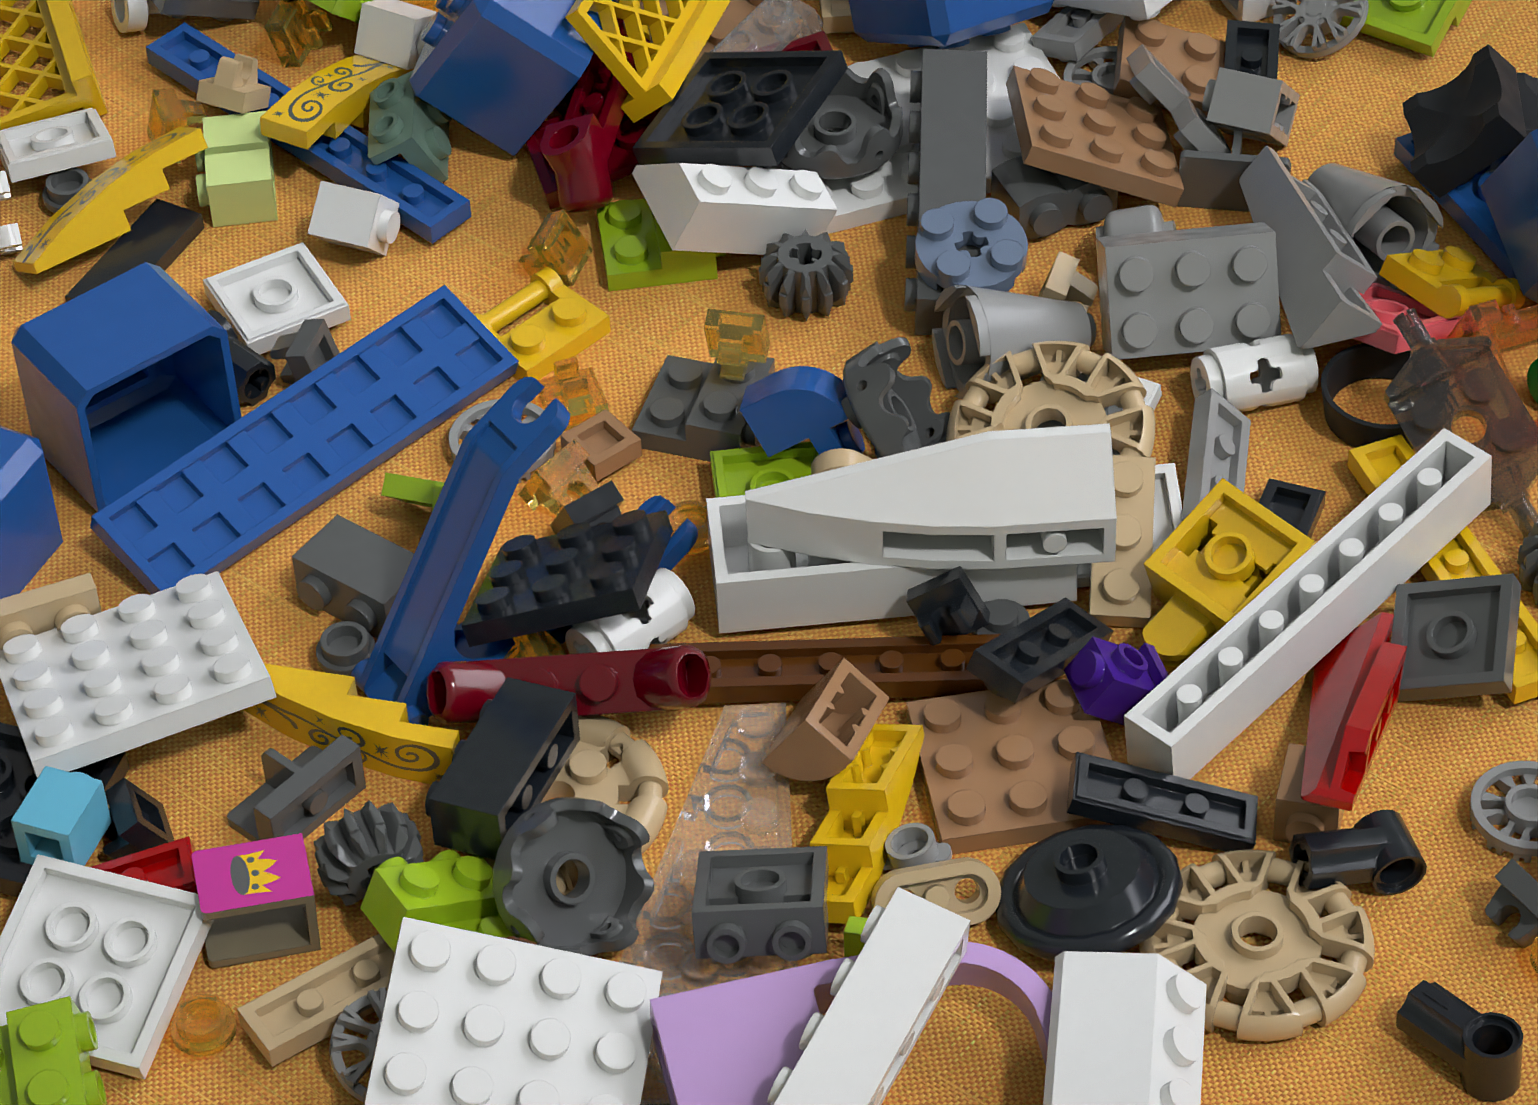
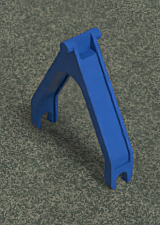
(454, 545)

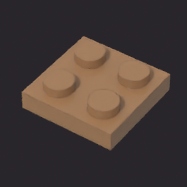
(1186, 55)

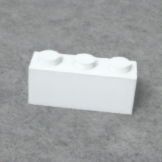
(733, 206)
(1124, 1031)

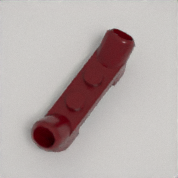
(583, 142)
(602, 681)

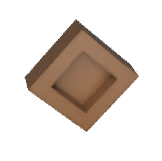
(607, 442)

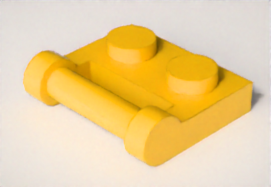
(1448, 281)
(553, 333)

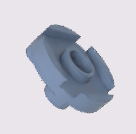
(976, 224)

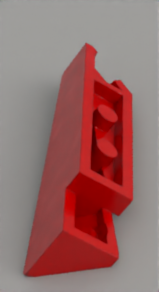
(1349, 712)

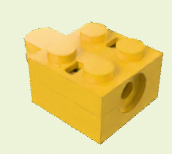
(1215, 568)

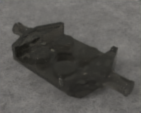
(1464, 379)

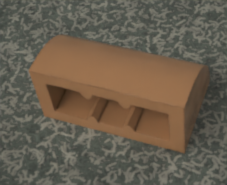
(827, 726)

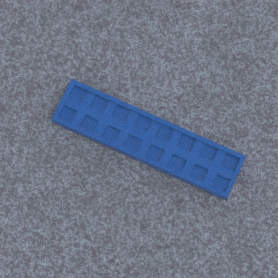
(305, 444)

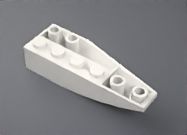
(954, 504)

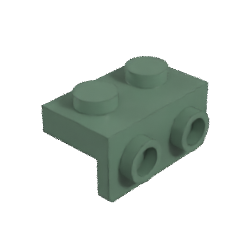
(408, 126)

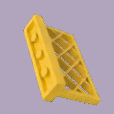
(58, 40)
(659, 65)

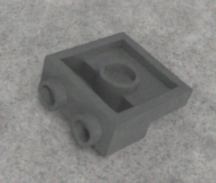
(696, 409)
(761, 903)

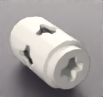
(1283, 375)
(657, 622)

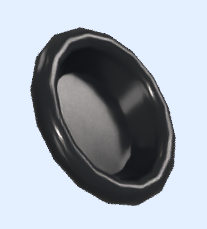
(1089, 891)

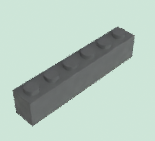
(950, 155)

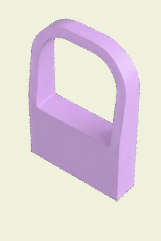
(738, 1035)

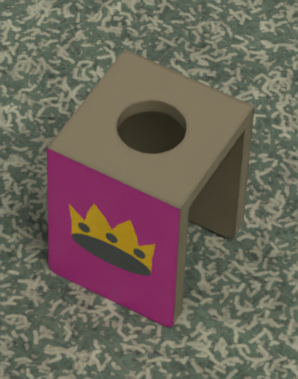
(257, 899)

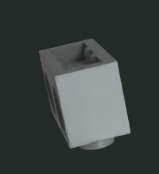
(1251, 104)

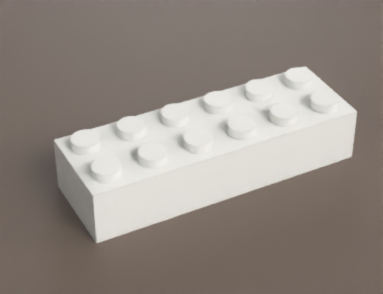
(782, 589)

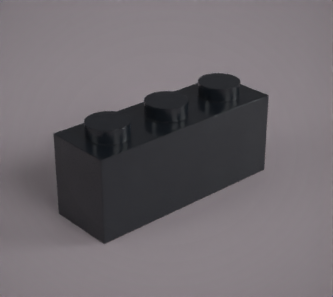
(503, 766)

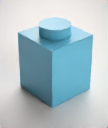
(61, 817)

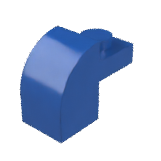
(799, 406)

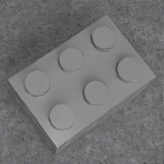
(1187, 289)

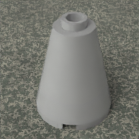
(1379, 213)
(988, 323)

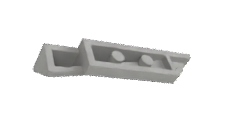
(1315, 256)

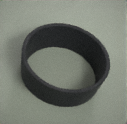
(1350, 366)

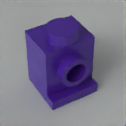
(1113, 677)

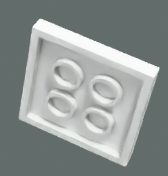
(109, 946)

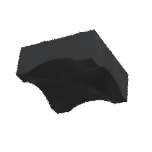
(1465, 122)

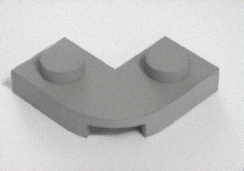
(1155, 82)

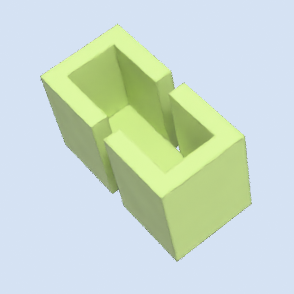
(237, 170)

